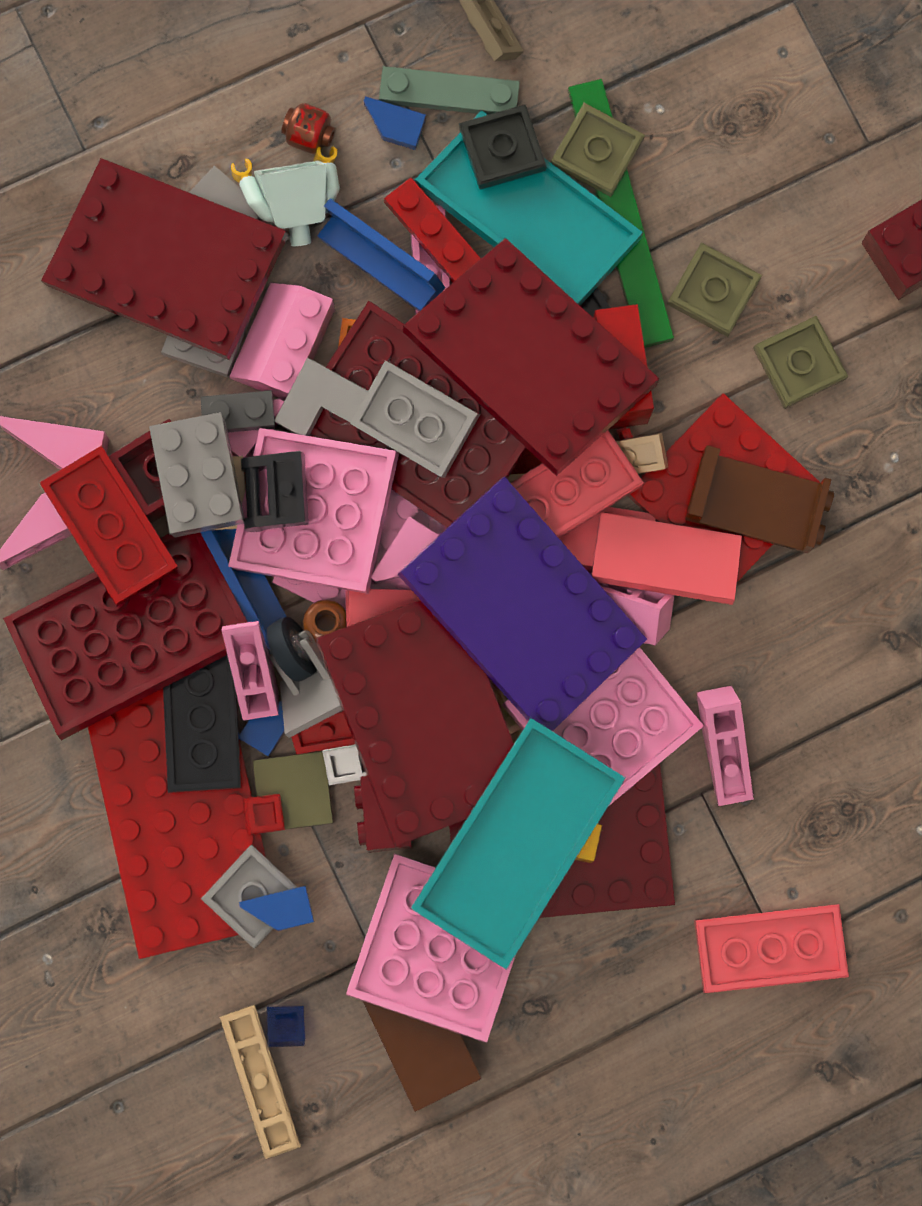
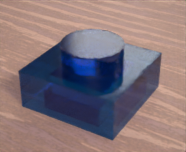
(285, 1026)

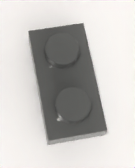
(242, 410)

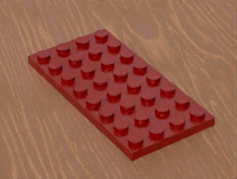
(163, 841)

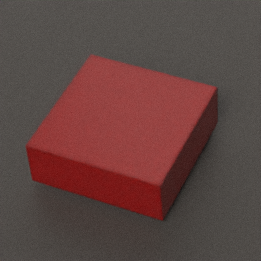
(263, 814)

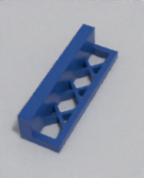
(379, 257)
(249, 589)

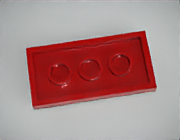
(108, 525)

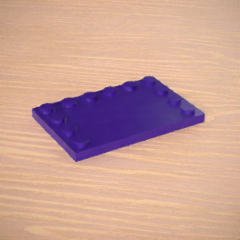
(522, 606)

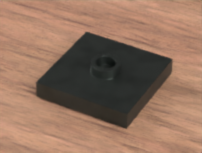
(502, 147)

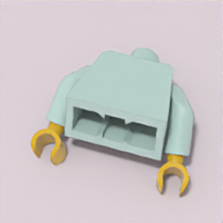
(291, 193)

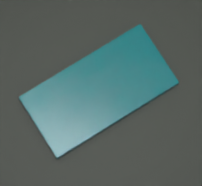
(543, 215)
(518, 843)

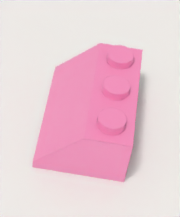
(282, 338)

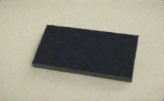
(202, 730)

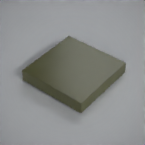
(597, 149)
(714, 289)
(800, 362)
(301, 785)

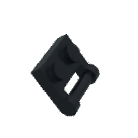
(285, 491)

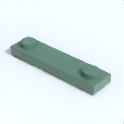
(447, 91)

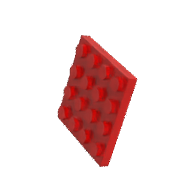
(738, 437)

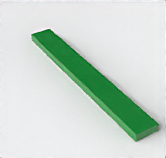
(636, 268)

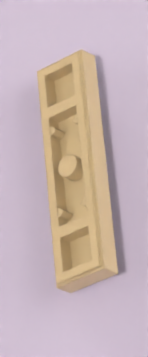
(260, 1081)

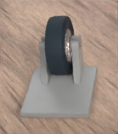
(306, 685)

